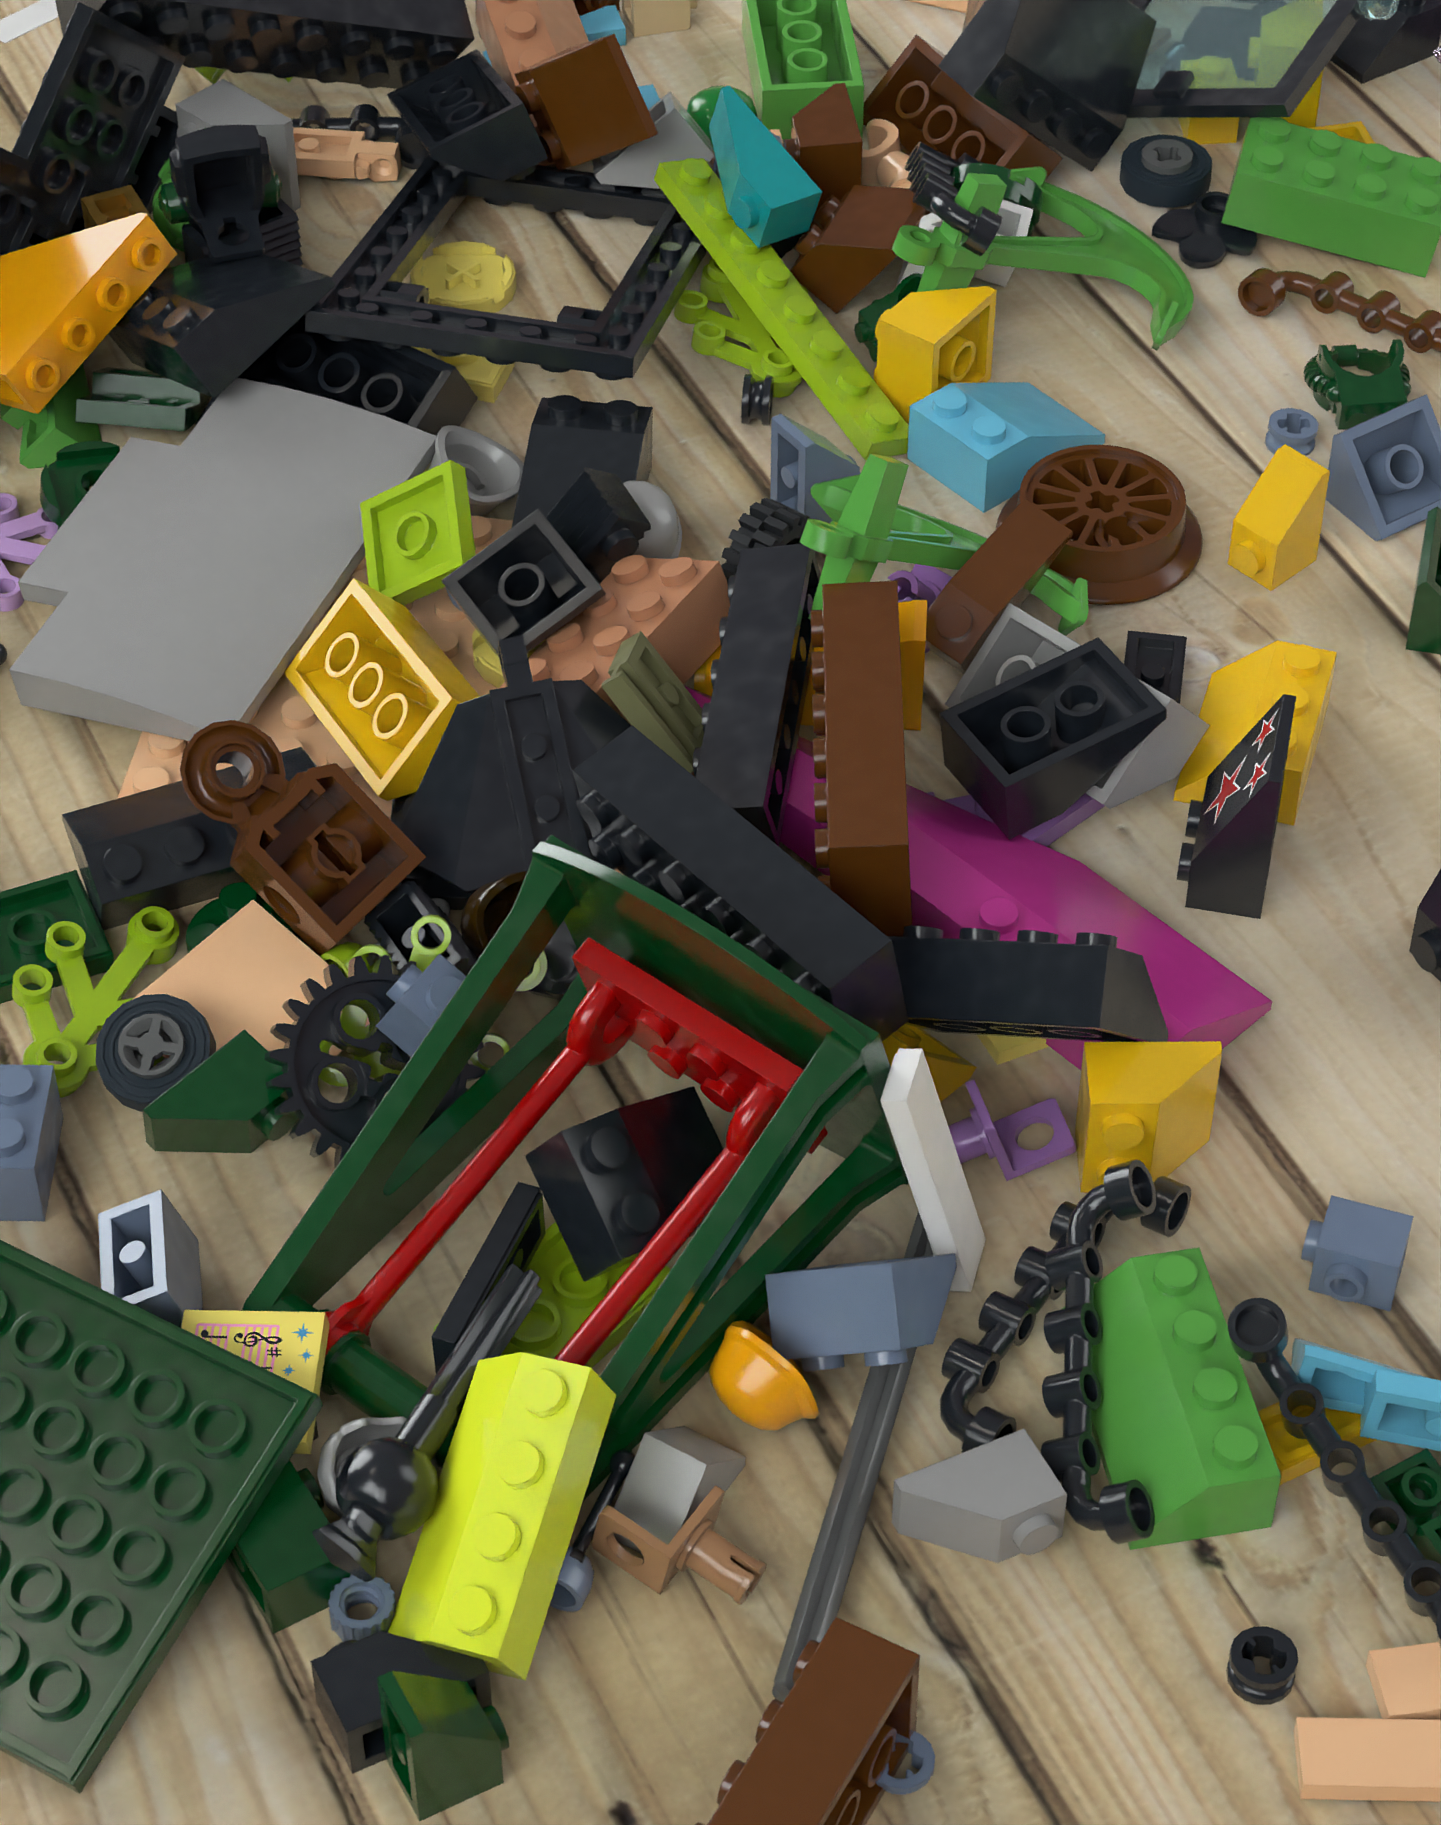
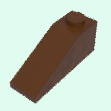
(994, 576)

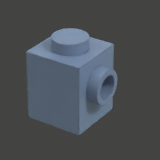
(419, 1002)
(1357, 1252)

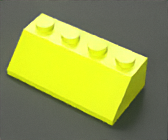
(505, 1510)

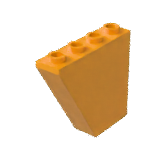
(66, 300)

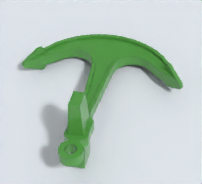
(1107, 250)
(860, 538)

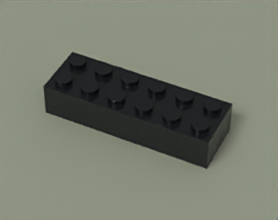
(707, 858)

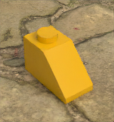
(1280, 520)

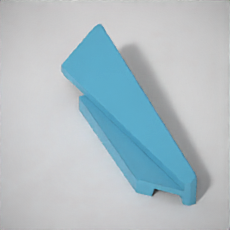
(1391, 1401)

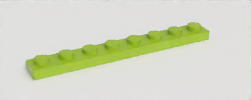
(786, 312)

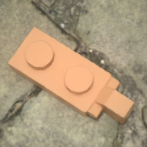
(345, 155)

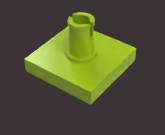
(418, 533)

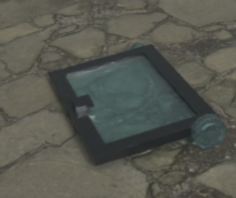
(1241, 54)

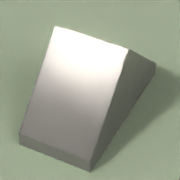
(672, 1478)

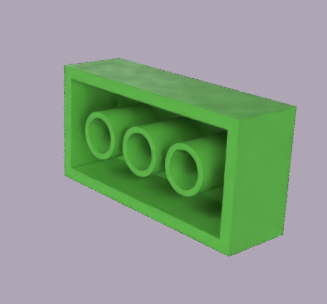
(798, 54)
(1336, 195)

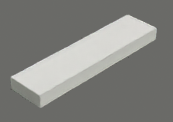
(932, 1165)

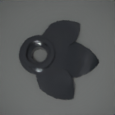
(1202, 234)

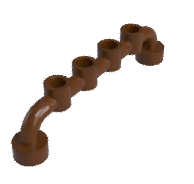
(1267, 289)

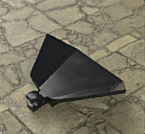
(508, 775)

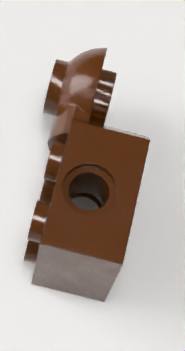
(302, 843)

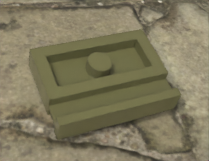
(655, 700)

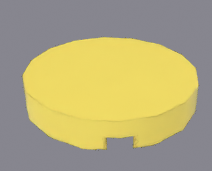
(466, 276)

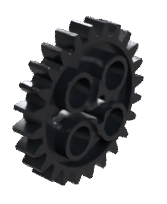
(302, 1060)

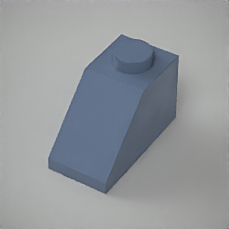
(800, 461)

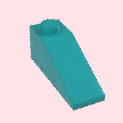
(759, 178)

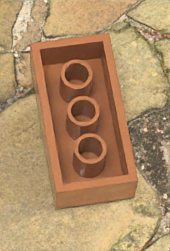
(669, 600)

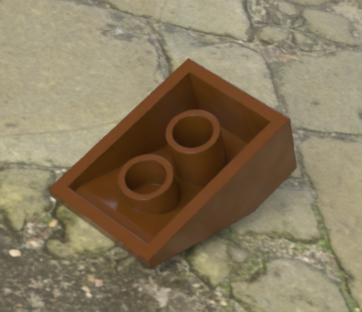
(585, 102)

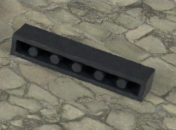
(760, 684)

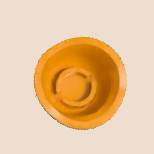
(759, 1381)

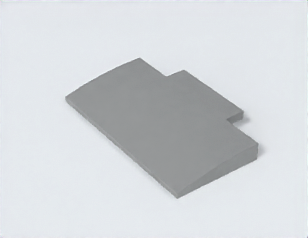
(208, 560)

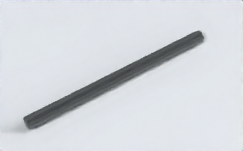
(848, 1501)

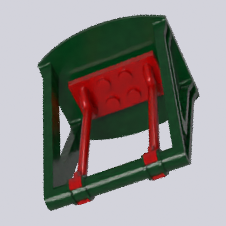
(700, 1011)

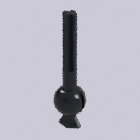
(390, 1482)

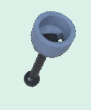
(577, 1571)

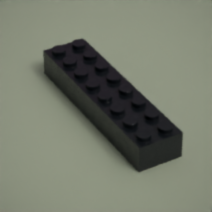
(309, 39)

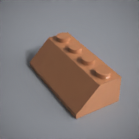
(527, 33)

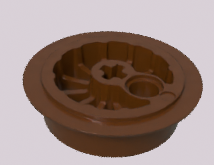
(1125, 518)

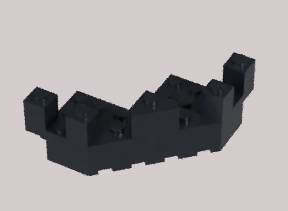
(89, 130)

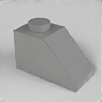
(984, 1501)

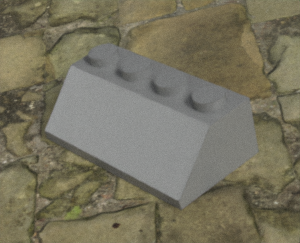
(1023, 643)

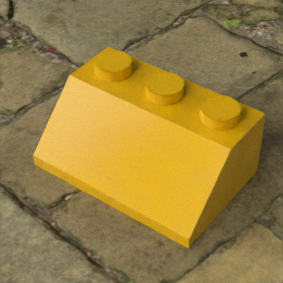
(1243, 695)

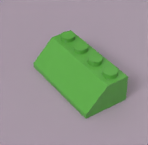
(1178, 1402)

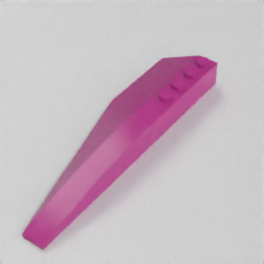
(978, 878)

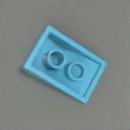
(989, 436)

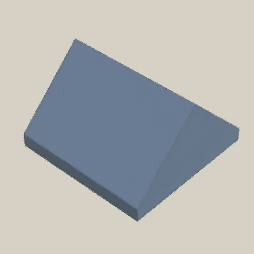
(1388, 469)

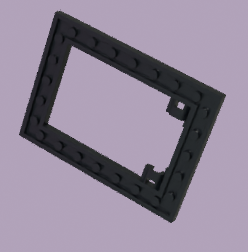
(612, 343)

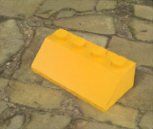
(379, 688)

